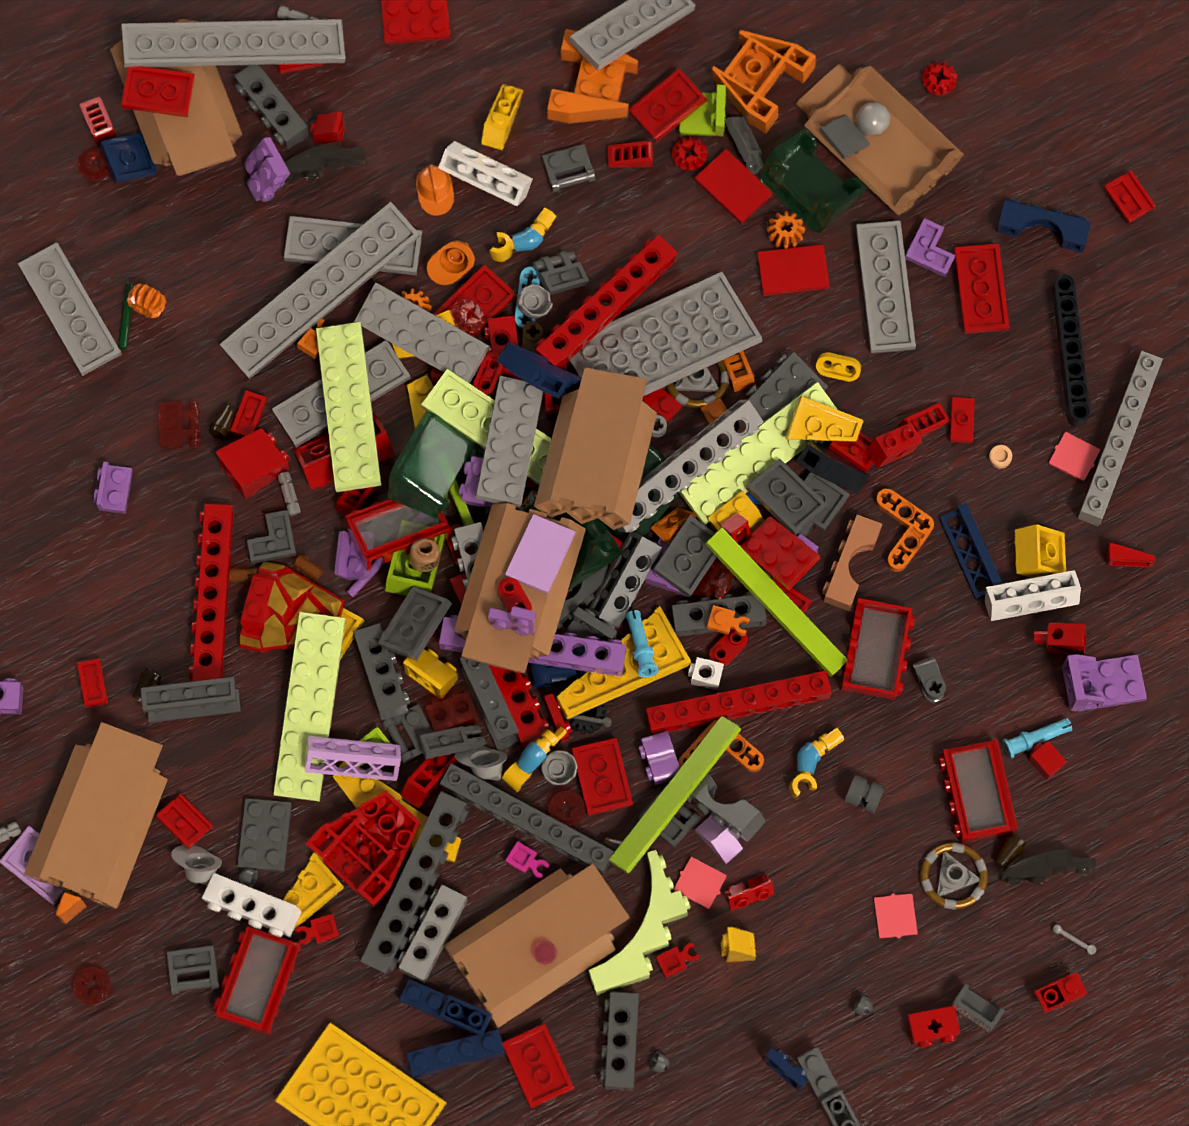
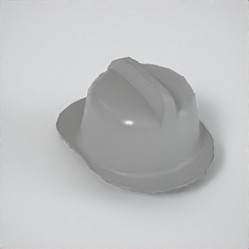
(484, 762)
(197, 863)

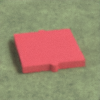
(1074, 456)
(700, 882)
(895, 916)

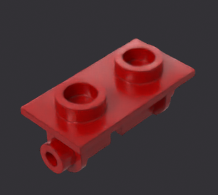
(759, 889)

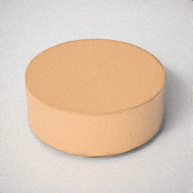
(1000, 456)

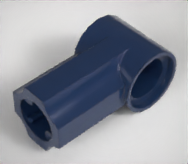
(545, 675)

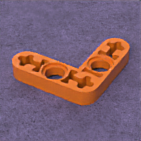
(913, 529)
(735, 755)

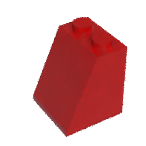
(253, 462)

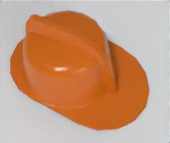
(435, 190)
(450, 263)

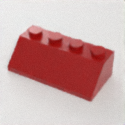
(317, 461)

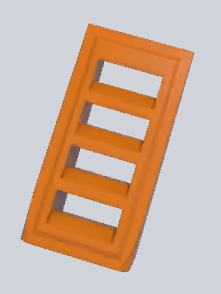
(742, 379)

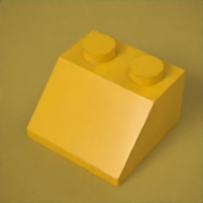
(739, 504)
(1039, 551)
(431, 673)

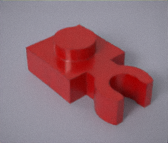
(322, 930)
(673, 961)

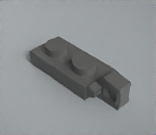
(745, 143)

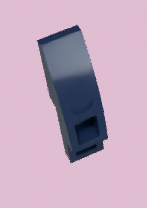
(537, 371)
(445, 1008)

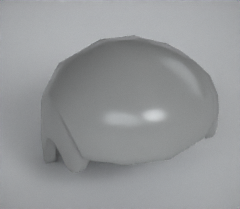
(872, 119)
(534, 301)
(559, 767)

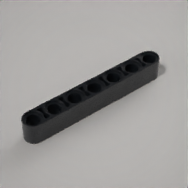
(1073, 340)

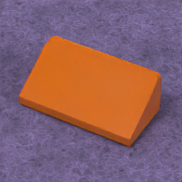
(671, 523)
(69, 907)

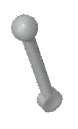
(1089, 949)

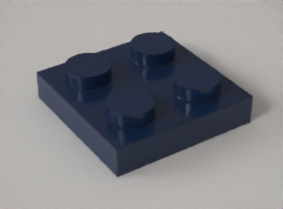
(128, 158)
(792, 1075)

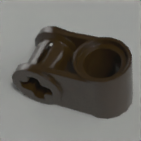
(527, 341)

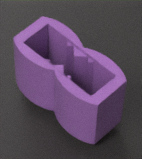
(660, 757)

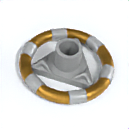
(700, 381)
(954, 876)

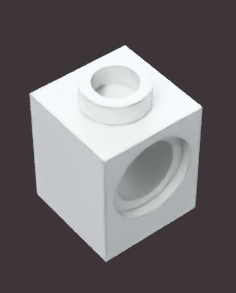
(711, 682)

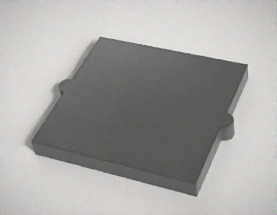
(844, 136)

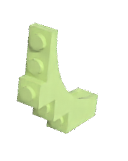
(630, 964)

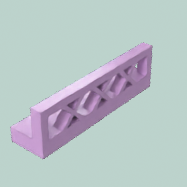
(354, 754)

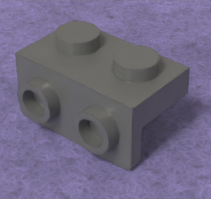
(586, 624)

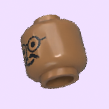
(424, 555)

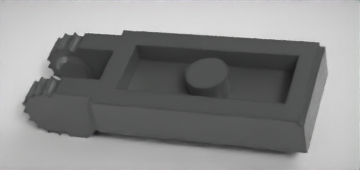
(451, 741)

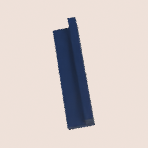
(976, 544)

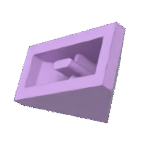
(719, 839)

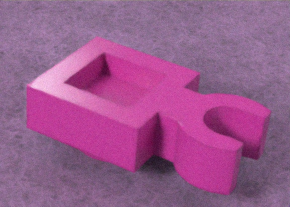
(524, 858)

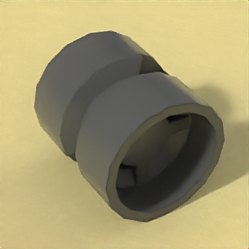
(864, 794)

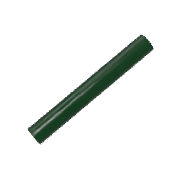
(125, 321)

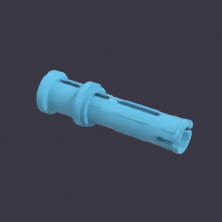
(643, 652)
(1027, 740)

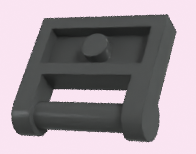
(567, 162)
(415, 725)
(675, 830)
(190, 962)

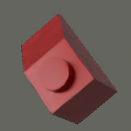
(328, 128)

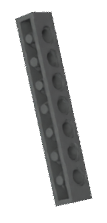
(444, 805)
(526, 819)

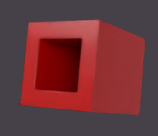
(1046, 759)

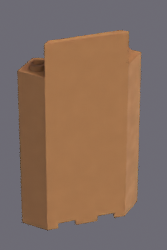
(194, 140)
(899, 161)
(598, 450)
(497, 548)
(99, 817)
(560, 909)

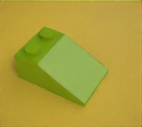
(403, 576)

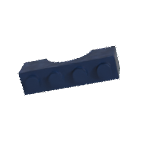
(1070, 230)
(455, 1053)

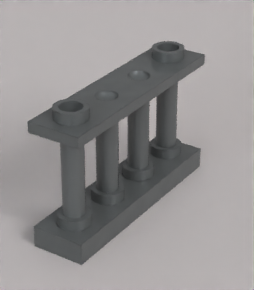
(191, 699)
(490, 703)

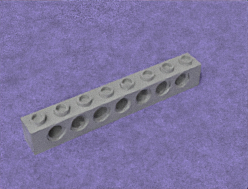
(1120, 438)
(690, 452)

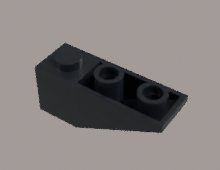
(832, 467)

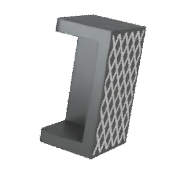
(977, 1009)

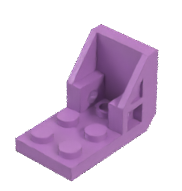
(1102, 683)

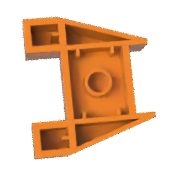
(756, 71)
(595, 92)

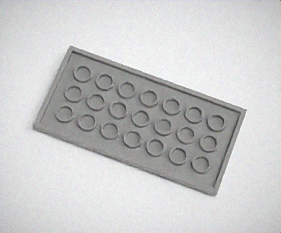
(673, 336)

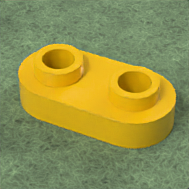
(838, 367)

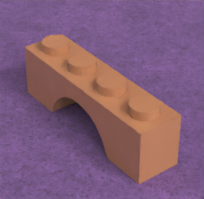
(862, 537)

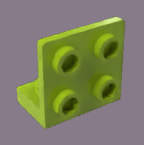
(709, 118)

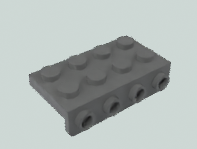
(782, 385)

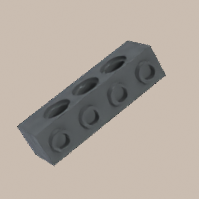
(255, 77)
(625, 568)
(686, 626)
(388, 705)
(627, 1004)

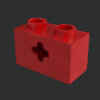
(894, 445)
(943, 1017)

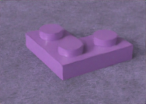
(924, 249)
(519, 619)

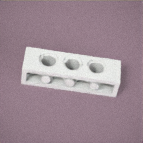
(485, 173)
(1032, 595)
(221, 887)

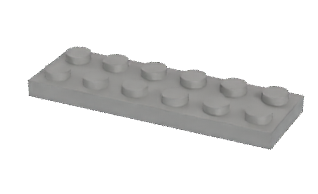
(627, 28)
(313, 239)
(885, 287)
(69, 309)
(421, 333)
(305, 413)
(509, 442)

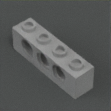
(464, 538)
(421, 968)

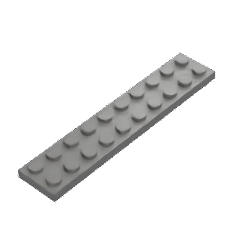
(232, 43)
(320, 290)

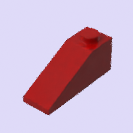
(427, 779)

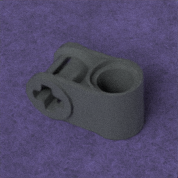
(927, 676)

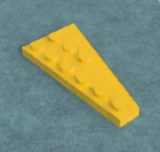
(598, 688)

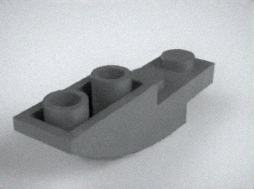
(826, 1089)

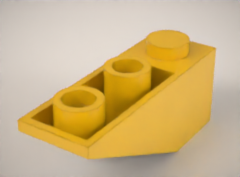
(501, 117)
(738, 945)

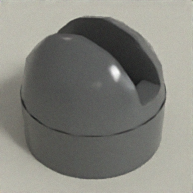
(248, 877)
(863, 1006)
(658, 1062)

